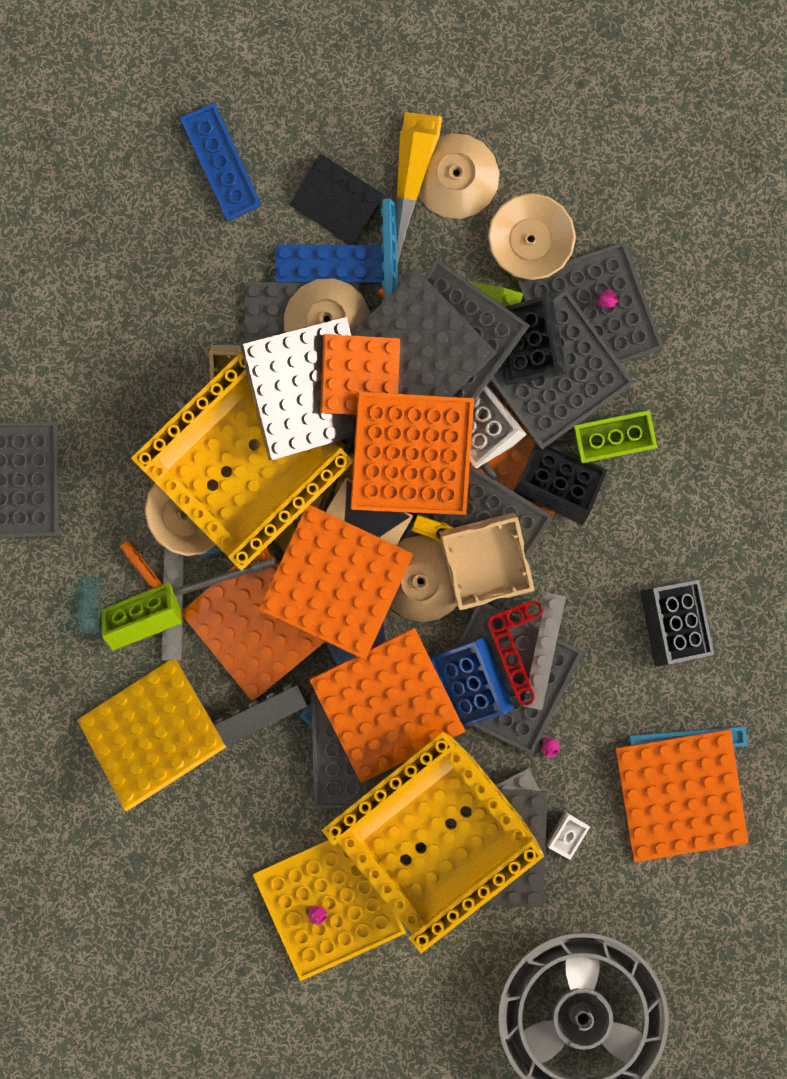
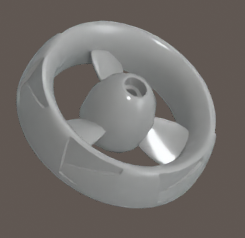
(543, 1040)

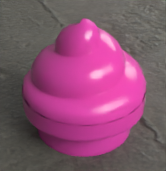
(607, 299)
(550, 747)
(317, 914)

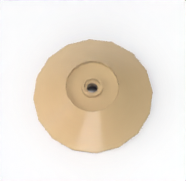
(462, 194)
(535, 217)
(325, 299)
(172, 530)
(433, 597)

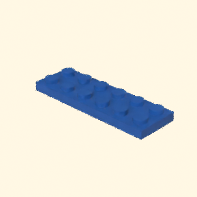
(221, 162)
(341, 262)

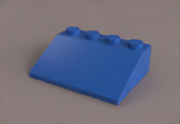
(473, 682)

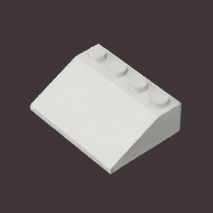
(492, 428)

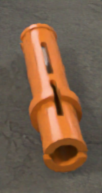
(138, 562)

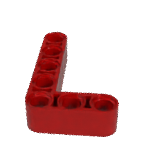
(511, 649)

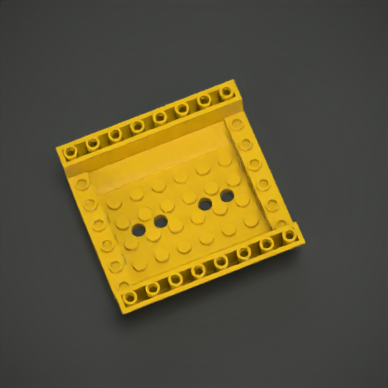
(260, 493)
(460, 864)

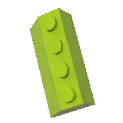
(614, 437)
(140, 616)

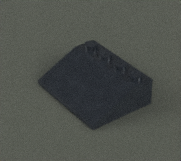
(337, 199)
(540, 349)
(561, 482)
(677, 623)

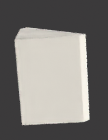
(567, 835)

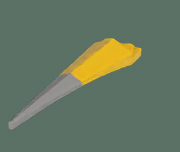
(416, 148)

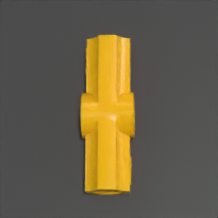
(429, 527)

